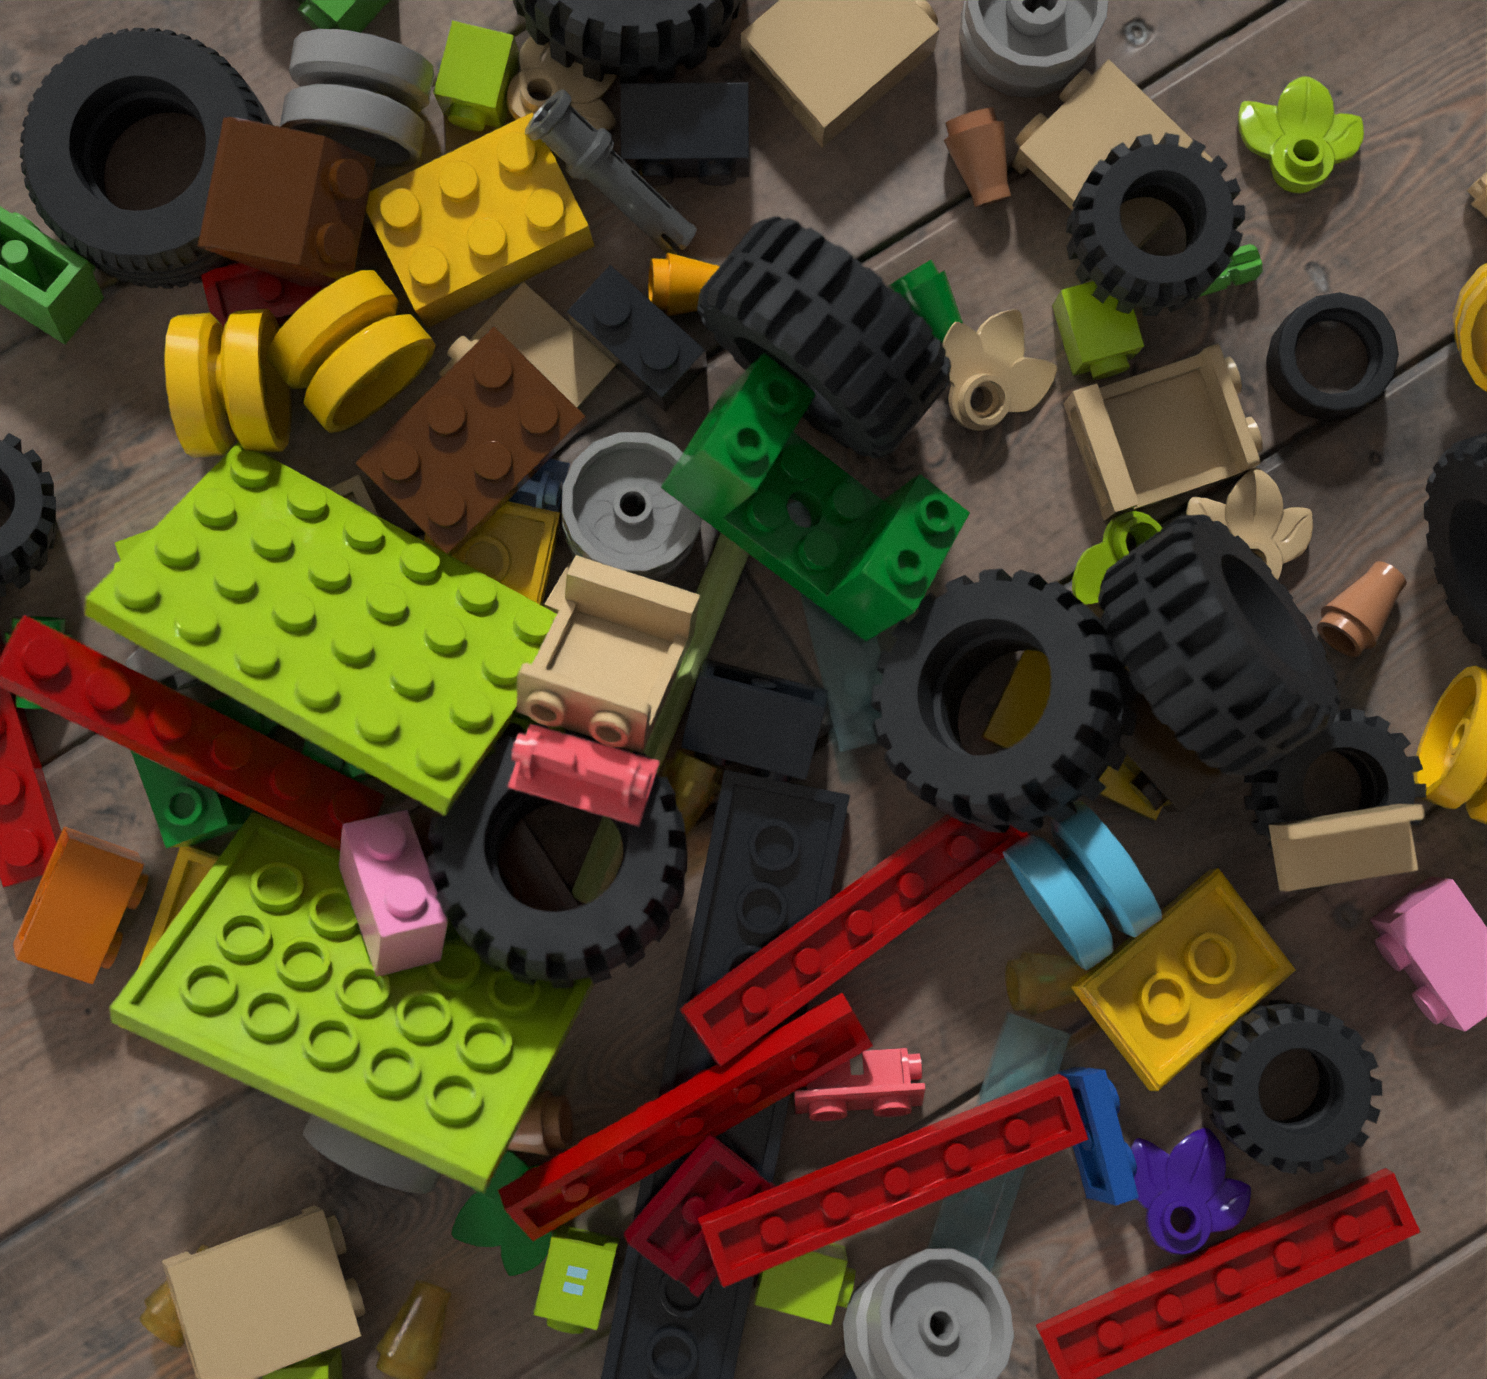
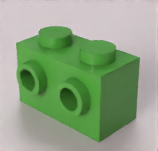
(44, 278)

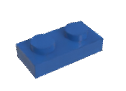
(1105, 1158)

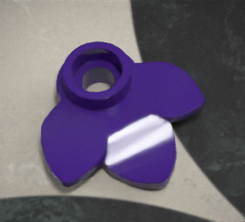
(1191, 1181)

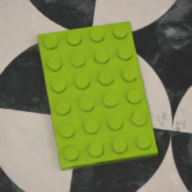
(329, 623)
(282, 995)

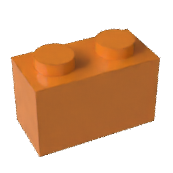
(80, 906)

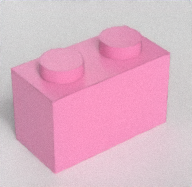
(392, 893)
(1441, 948)

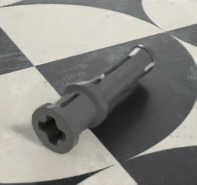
(592, 157)

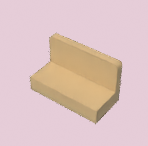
(1345, 846)

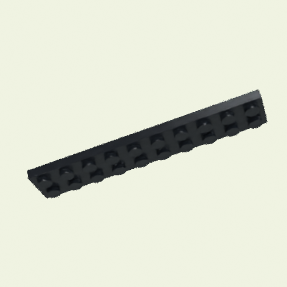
(762, 874)

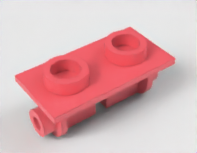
(582, 774)
(881, 1087)

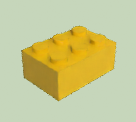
(478, 221)

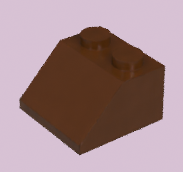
(286, 202)

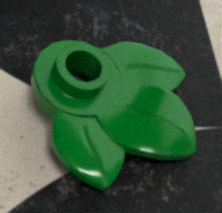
(487, 1224)

